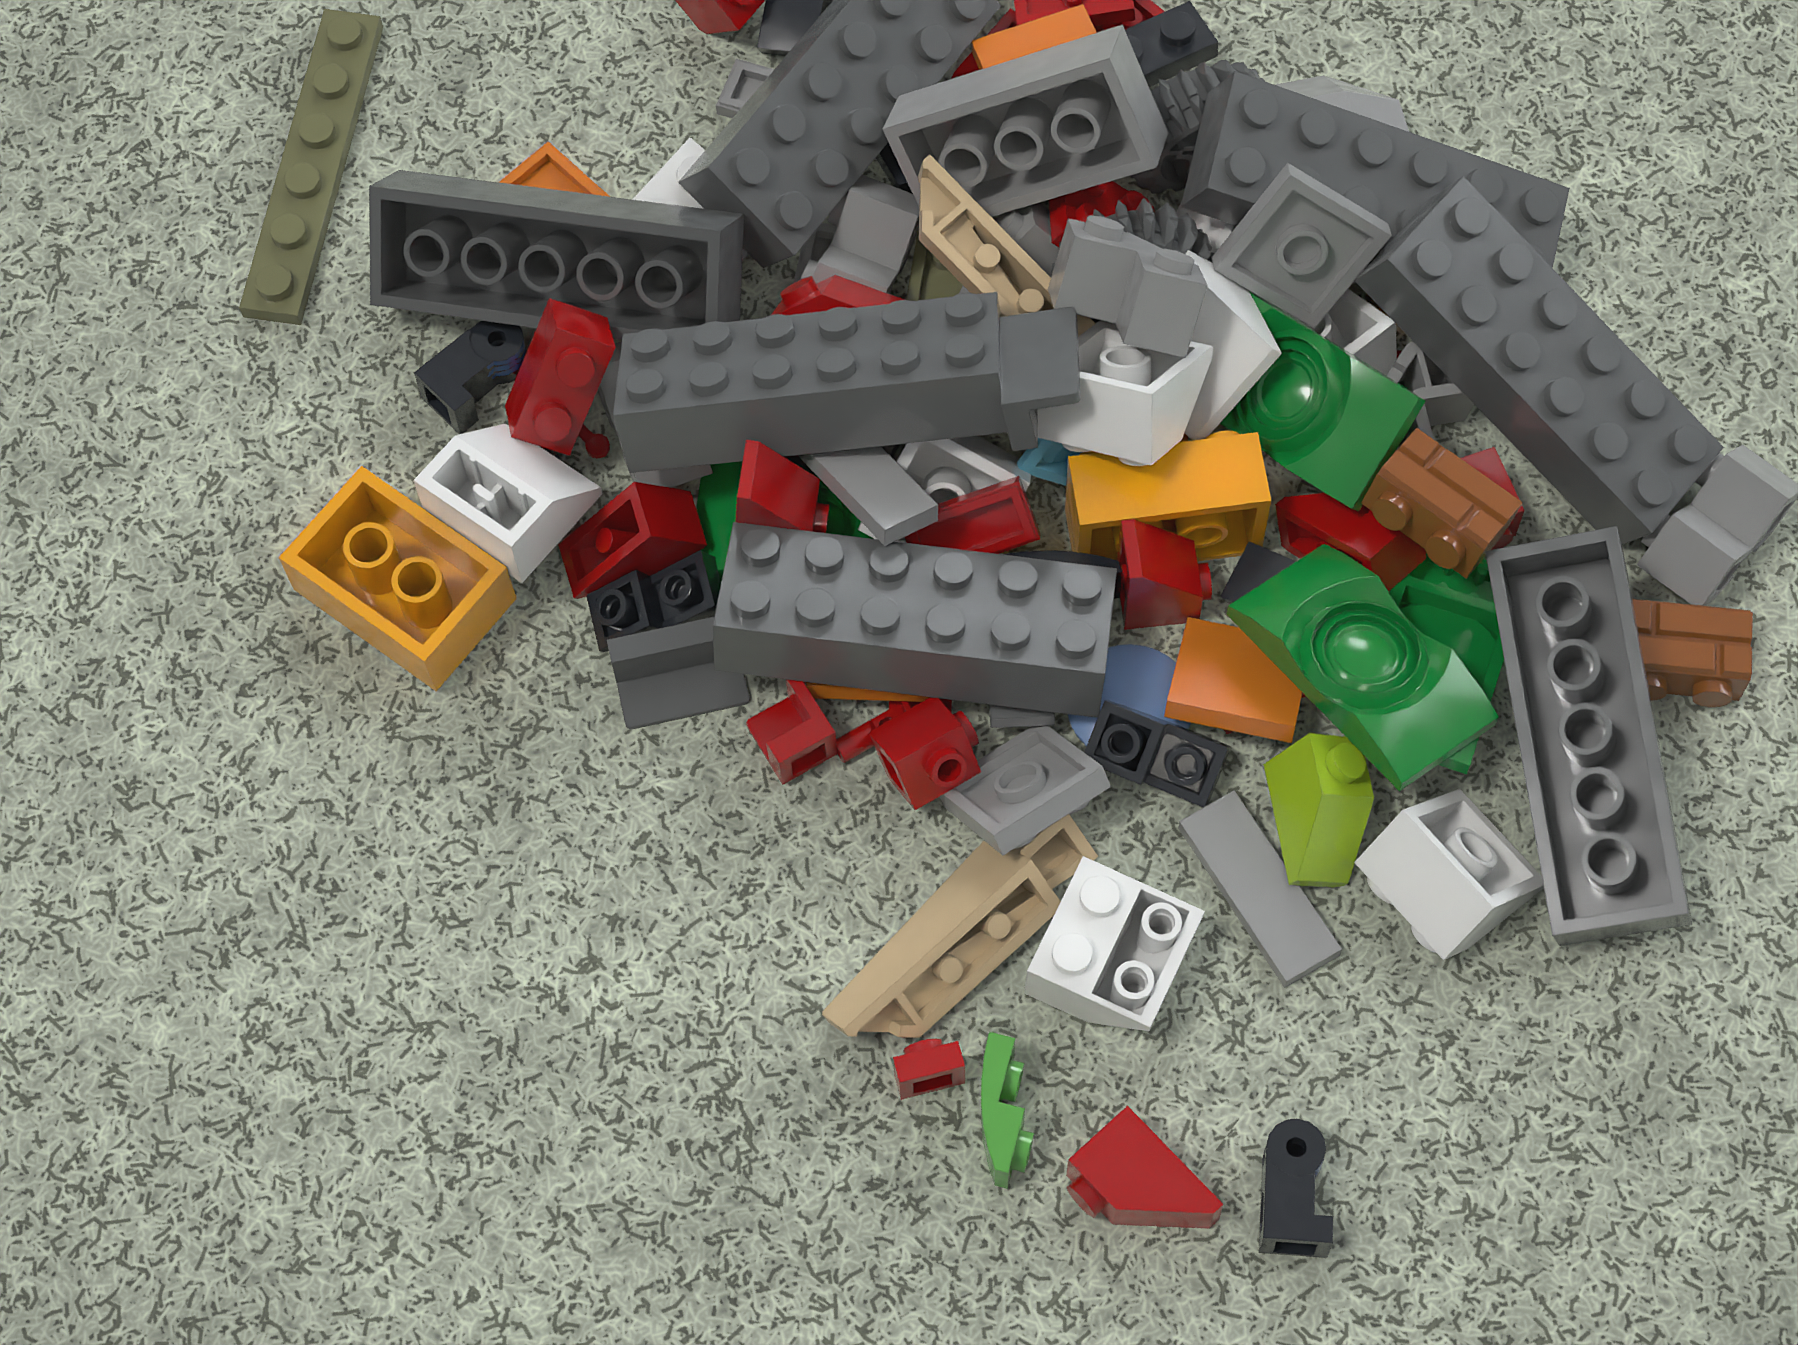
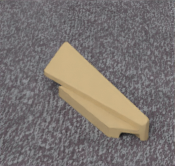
(978, 247)
(960, 935)

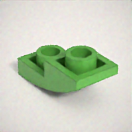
(1004, 1139)

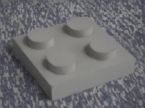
(1301, 246)
(1026, 788)

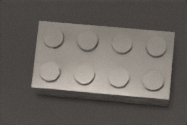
(1034, 124)

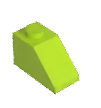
(1320, 808)

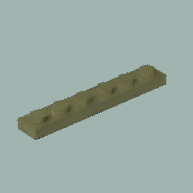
(311, 167)

